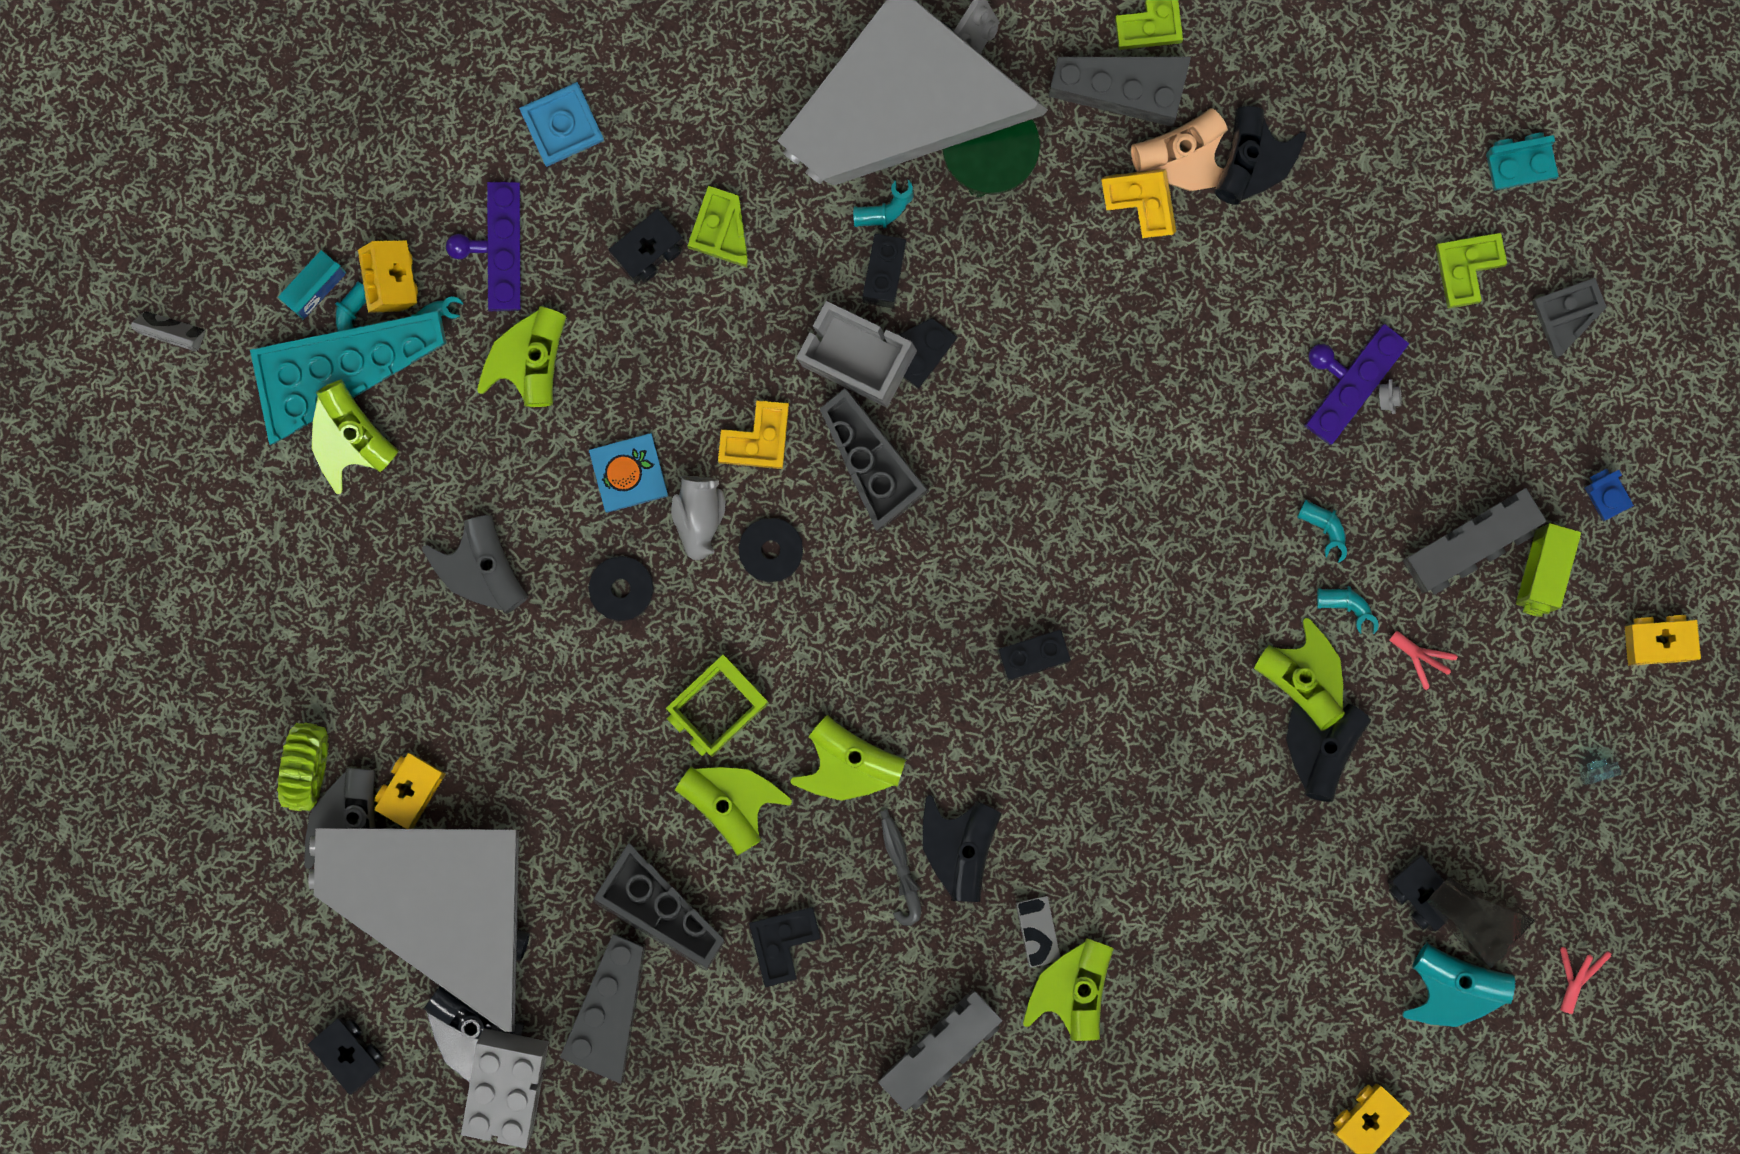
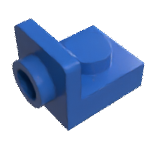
(1608, 494)

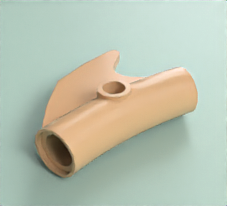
(1196, 164)

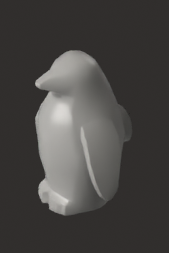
(697, 514)

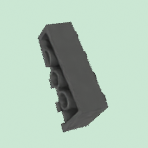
(1123, 85)
(877, 468)
(1474, 541)
(652, 906)
(606, 1017)
(940, 1051)

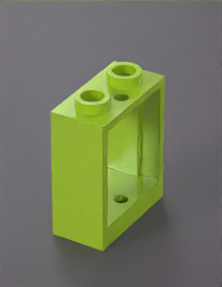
(1548, 569)
(680, 722)

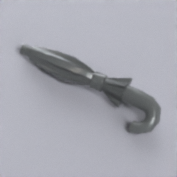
(908, 887)

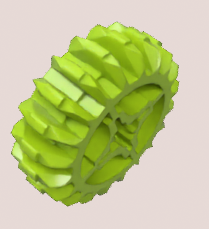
(302, 766)

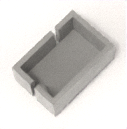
(856, 354)
(500, 1088)

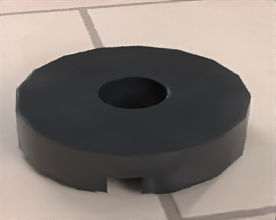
(770, 569)
(640, 588)

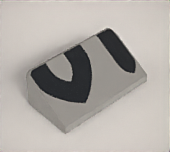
(168, 330)
(1038, 931)

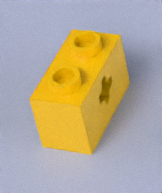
(387, 276)
(1682, 641)
(409, 809)
(1387, 1118)

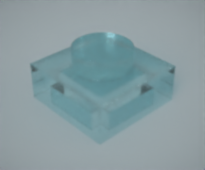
(1599, 771)

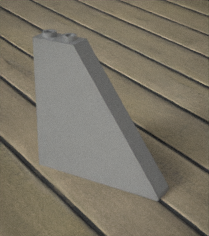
(900, 96)
(434, 901)

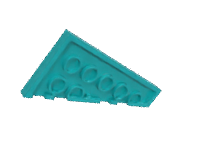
(359, 356)

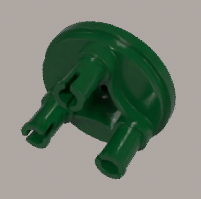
(995, 160)

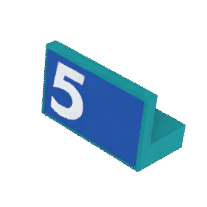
(312, 284)

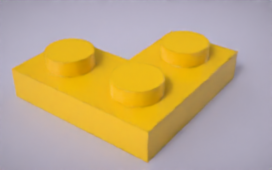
(1147, 192)
(764, 445)

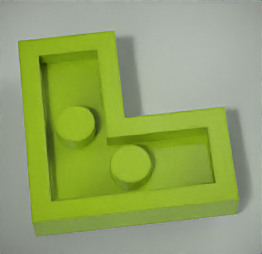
(1154, 27)
(1461, 261)

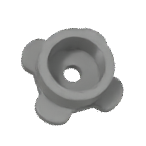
(1390, 396)

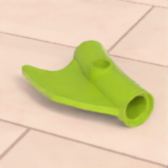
(513, 352)
(336, 444)
(1308, 675)
(841, 778)
(743, 792)
(1058, 990)

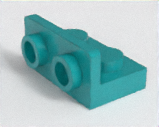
(1522, 161)

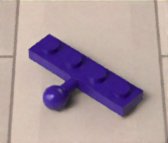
(501, 246)
(1354, 383)

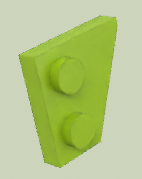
(720, 228)

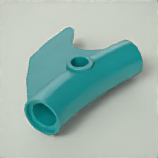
(1448, 1001)

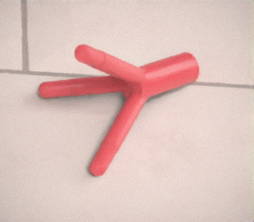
(1424, 654)
(1584, 974)

